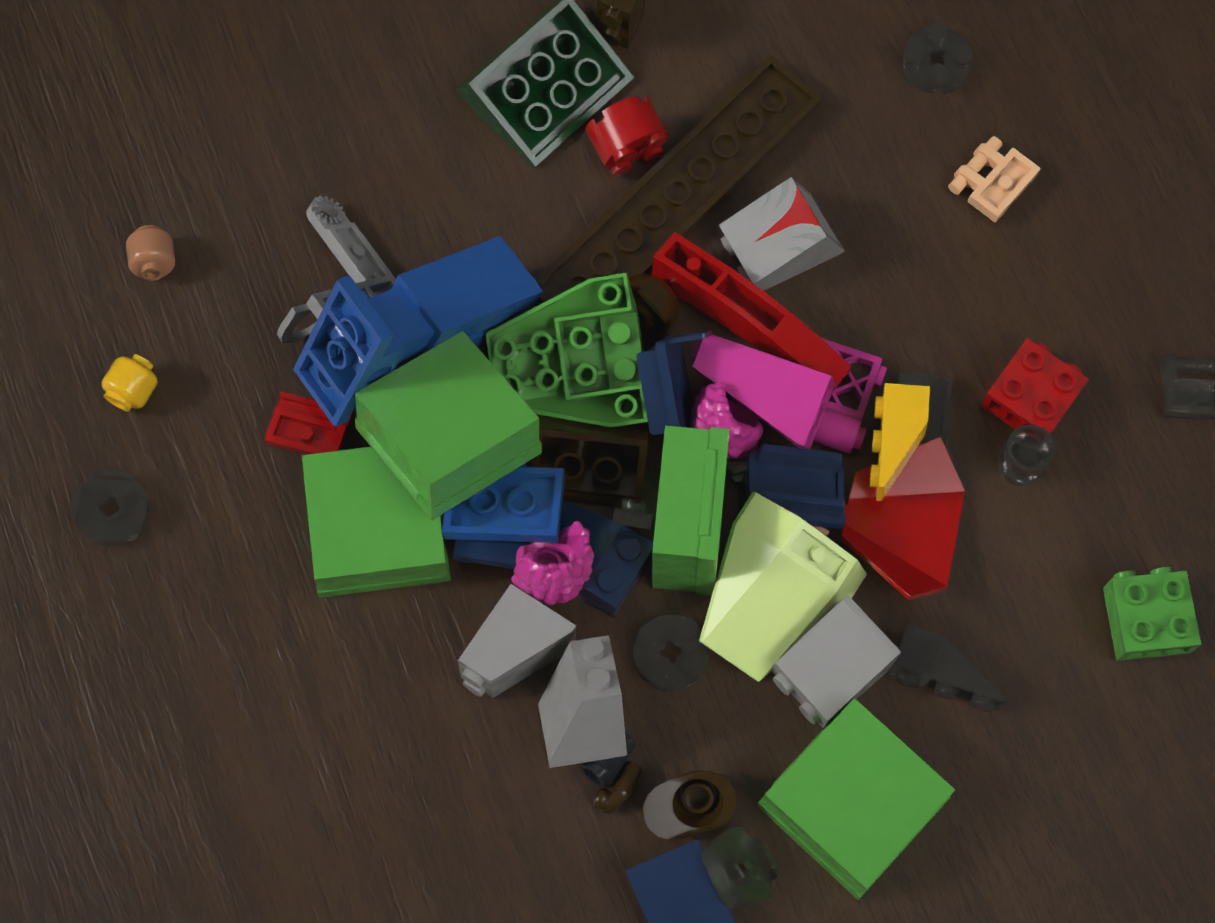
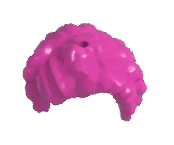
(716, 411)
(555, 569)

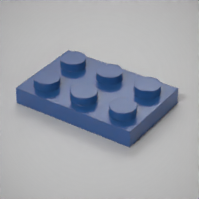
(514, 508)

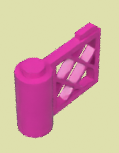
(840, 424)

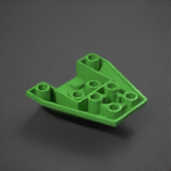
(576, 354)

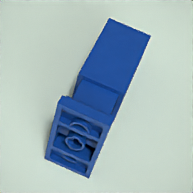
(370, 337)

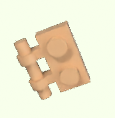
(1002, 185)

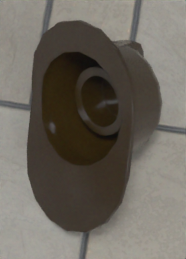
(689, 805)

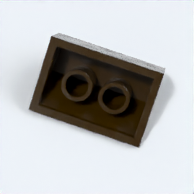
(597, 460)

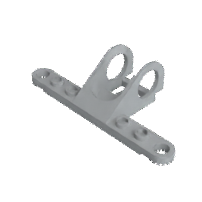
(354, 255)

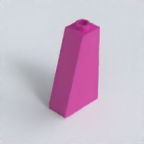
(770, 387)

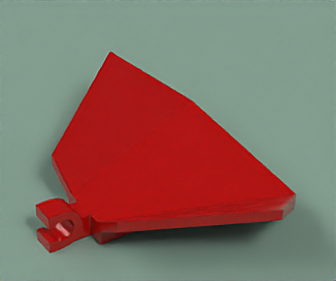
(915, 525)

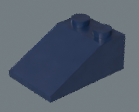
(617, 561)

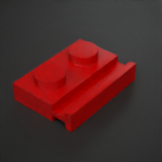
(303, 427)

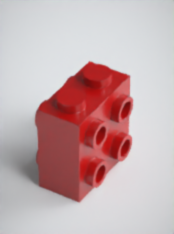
(1034, 388)

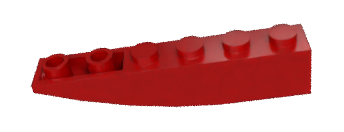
(743, 307)

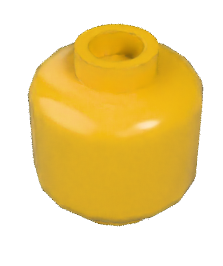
(129, 382)

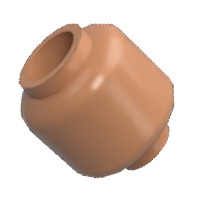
(150, 251)

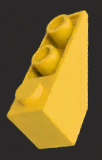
(902, 428)

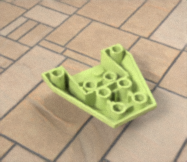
(773, 586)

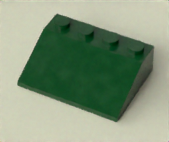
(546, 81)

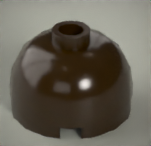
(655, 306)

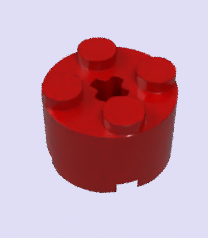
(627, 134)

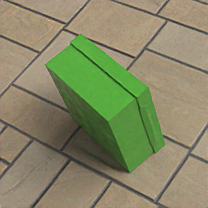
(447, 424)
(689, 509)
(368, 527)
(855, 798)

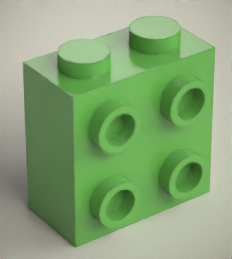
(1151, 614)

